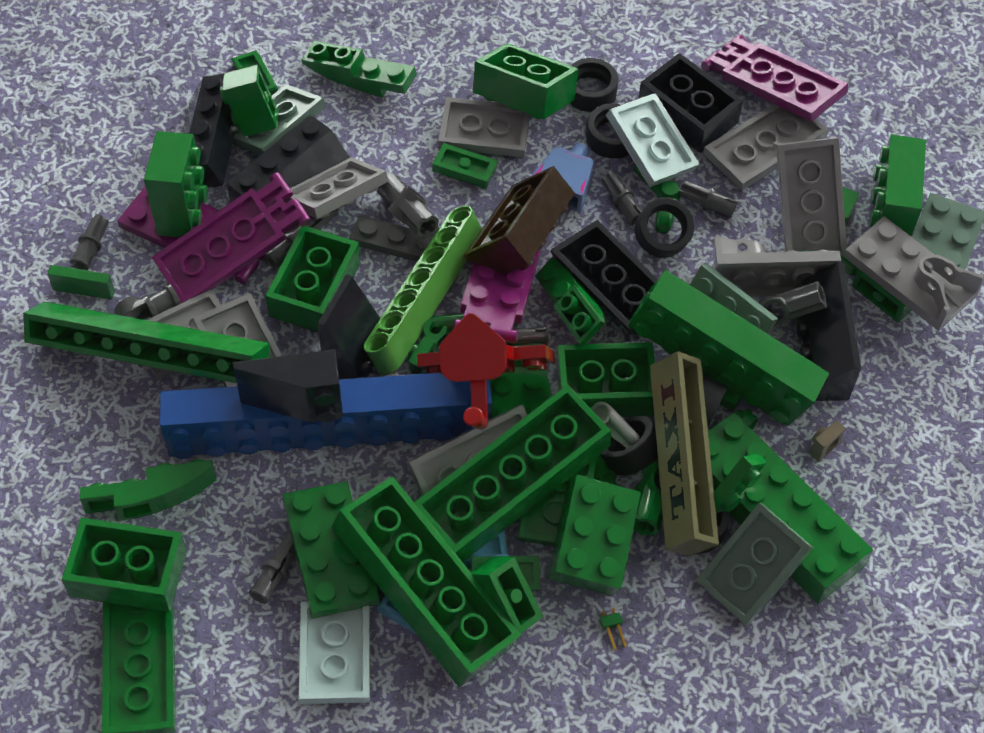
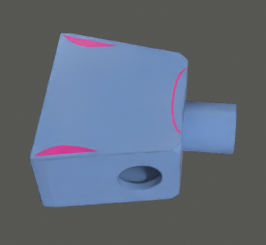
(574, 168)

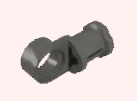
(148, 306)

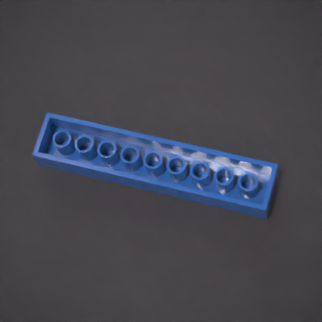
(372, 408)

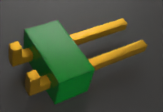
(611, 621)

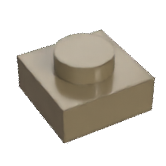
(826, 440)

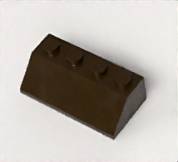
(521, 222)

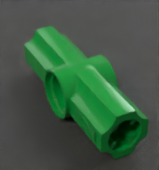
(649, 510)

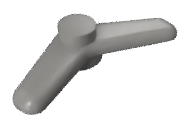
(619, 427)

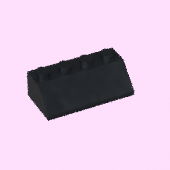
(212, 128)
(296, 156)
(606, 271)
(831, 335)

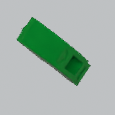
(353, 69)
(572, 301)
(163, 489)

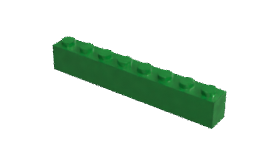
(139, 341)

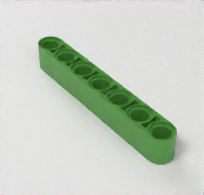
(422, 291)

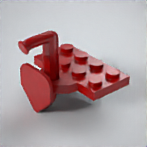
(480, 354)

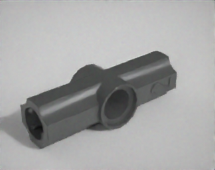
(408, 207)
(797, 302)

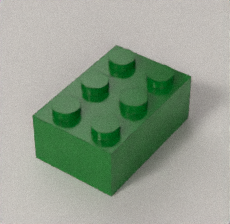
(525, 81)
(899, 182)
(175, 183)
(311, 276)
(609, 374)
(594, 535)
(124, 564)

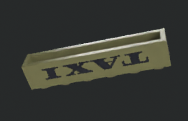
(683, 455)

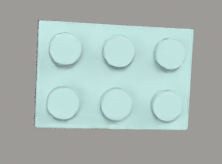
(652, 139)
(334, 657)

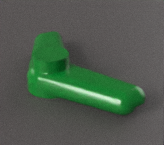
(666, 189)

